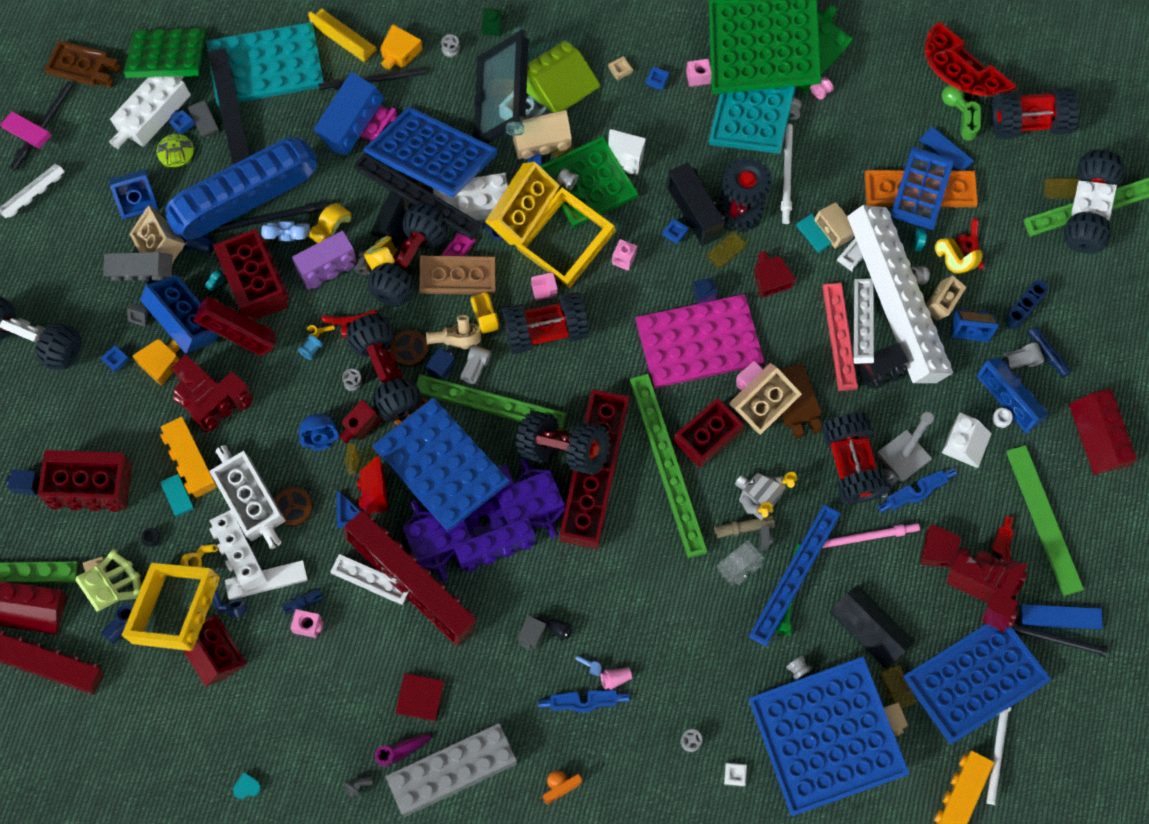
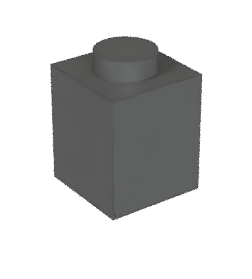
(531, 633)

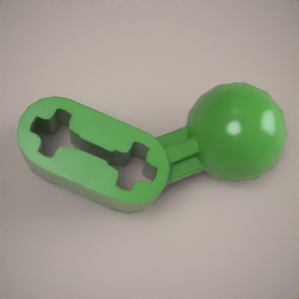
(955, 97)

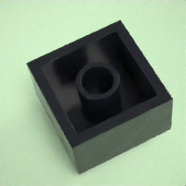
(887, 366)

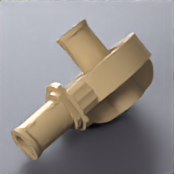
(459, 335)

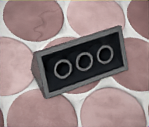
(392, 214)
(872, 626)

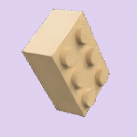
(765, 398)

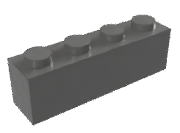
(138, 265)

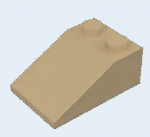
(155, 235)

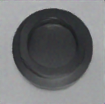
(151, 537)

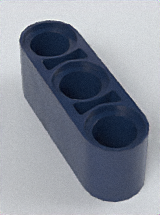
(1029, 297)

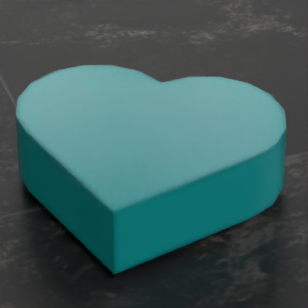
(919, 240)
(216, 279)
(246, 787)

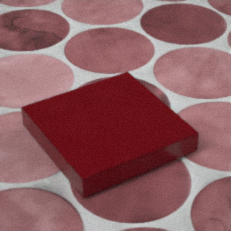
(419, 697)

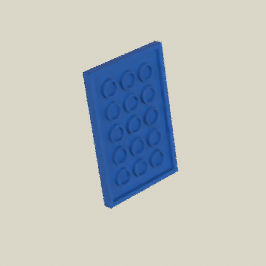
(431, 151)
(440, 464)
(976, 680)

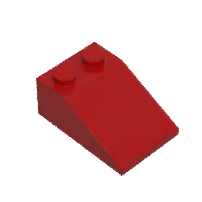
(373, 488)

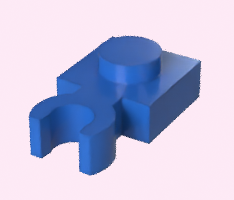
(181, 121)

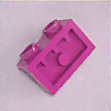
(379, 121)

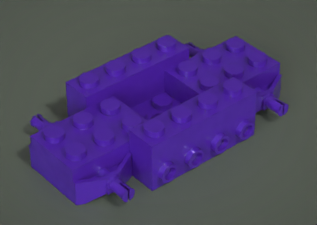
(512, 514)

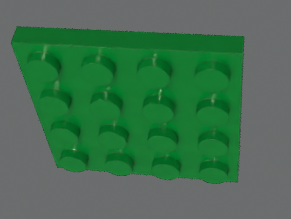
(165, 53)
(600, 180)

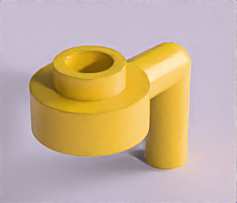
(195, 558)

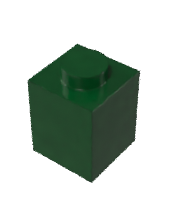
(492, 22)

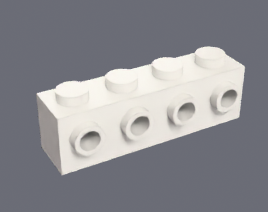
(237, 551)

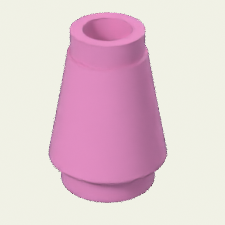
(615, 677)

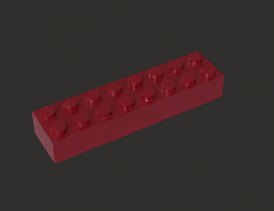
(588, 492)
(424, 592)

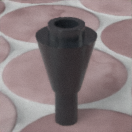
(559, 628)

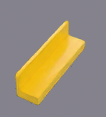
(342, 35)

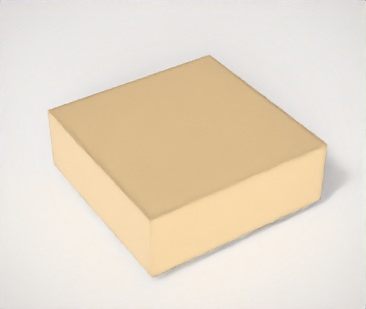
(620, 68)

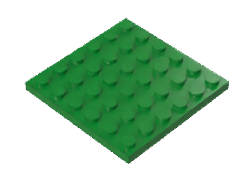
(763, 44)

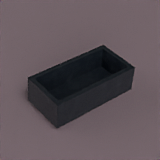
(695, 203)

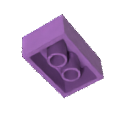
(325, 260)

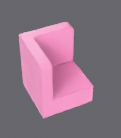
(544, 286)

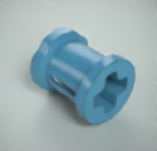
(310, 347)

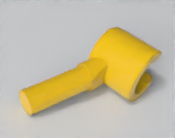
(318, 331)

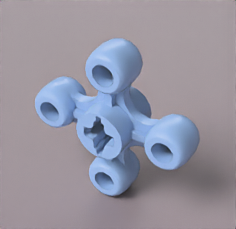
(285, 231)

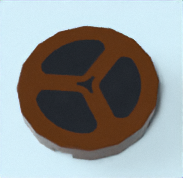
(409, 348)
(294, 506)

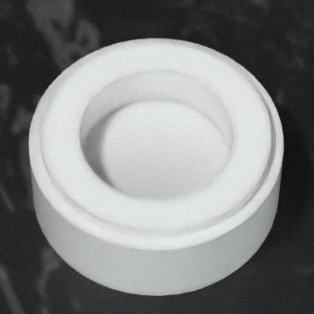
(1002, 417)

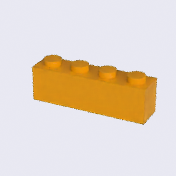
(188, 457)
(965, 789)

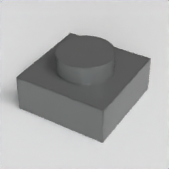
(137, 314)
(765, 538)

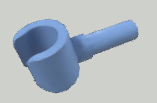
(595, 667)

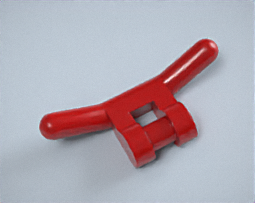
(962, 240)
(343, 321)

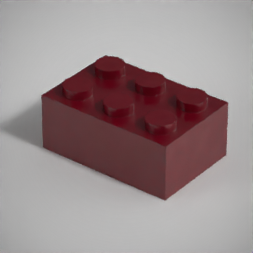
(708, 433)

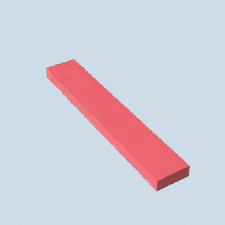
(840, 337)

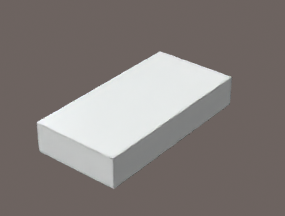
(851, 256)

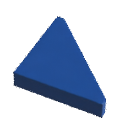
(345, 510)

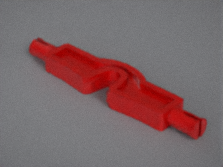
(1003, 540)

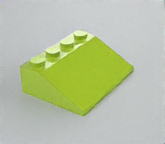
(560, 78)

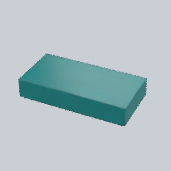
(814, 233)
(177, 495)

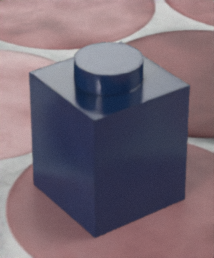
(704, 290)
(441, 364)
(23, 482)

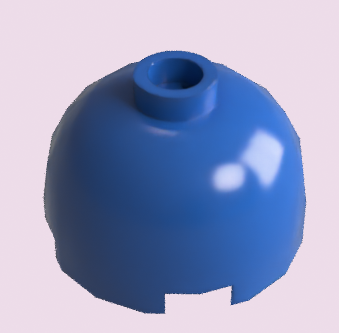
(317, 432)

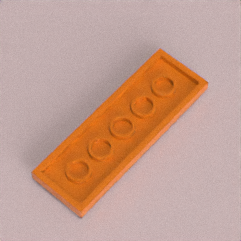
(883, 185)

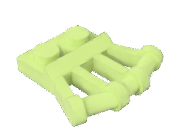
(99, 588)

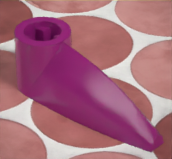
(401, 749)

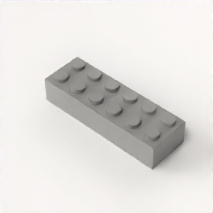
(451, 770)

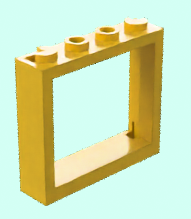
(588, 255)
(147, 599)

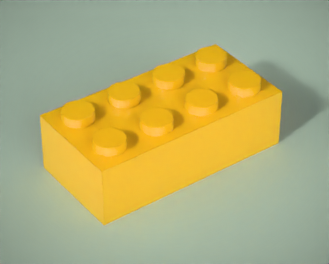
(522, 203)

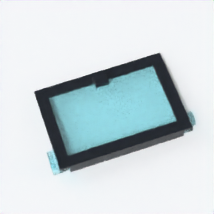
(501, 89)

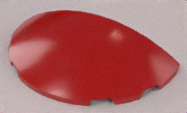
(959, 68)

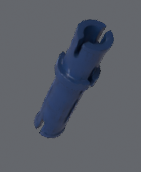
(1054, 358)

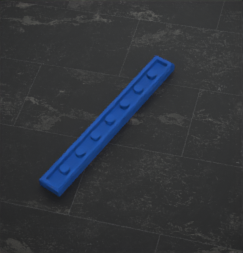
(794, 575)

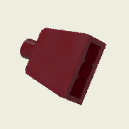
(772, 275)
(359, 422)
(941, 548)

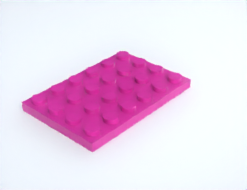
(699, 341)

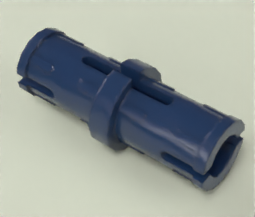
(302, 601)

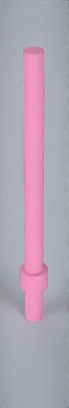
(898, 530)

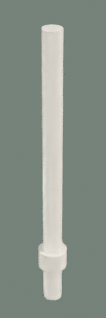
(786, 204)
(993, 784)

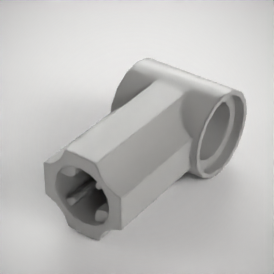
(1028, 355)
(477, 359)

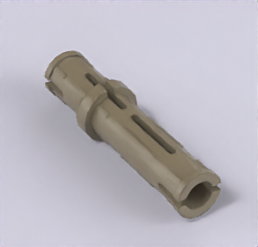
(736, 528)

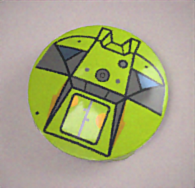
(175, 151)

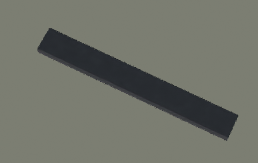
(229, 105)
(416, 195)

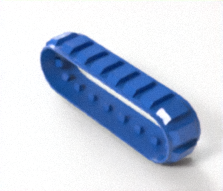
(240, 187)

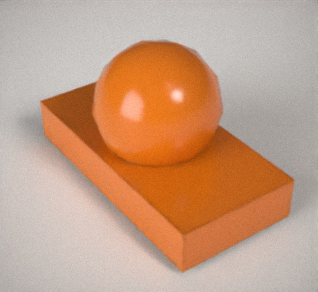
(560, 785)

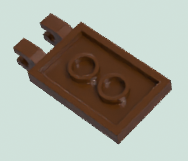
(81, 64)
(805, 406)

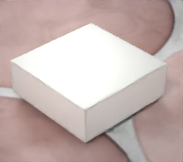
(735, 774)

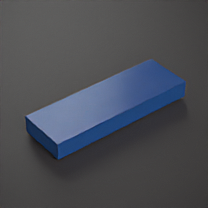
(942, 146)

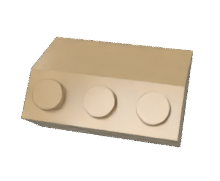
(543, 135)

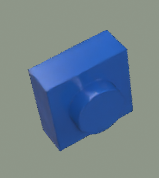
(657, 78)
(675, 231)
(115, 359)

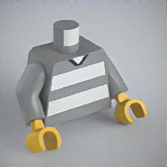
(763, 492)

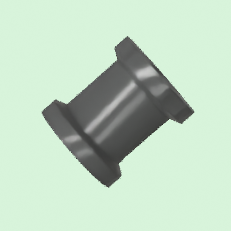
(361, 268)

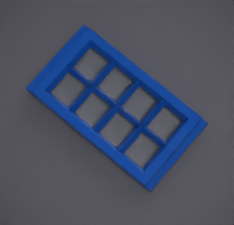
(922, 188)

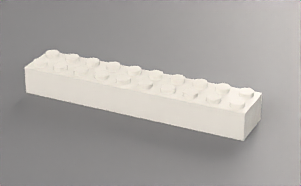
(900, 294)

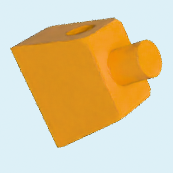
(399, 48)
(158, 359)

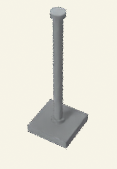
(904, 453)

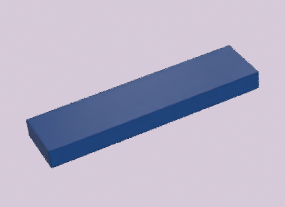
(1061, 617)

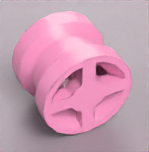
(822, 89)

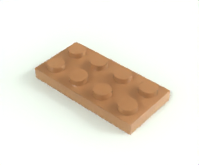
(457, 275)

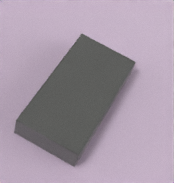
(203, 119)

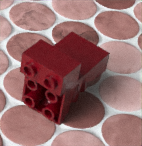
(205, 398)
(992, 582)

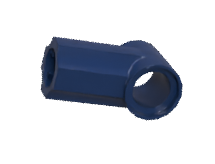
(202, 243)
(115, 628)

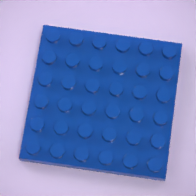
(828, 736)

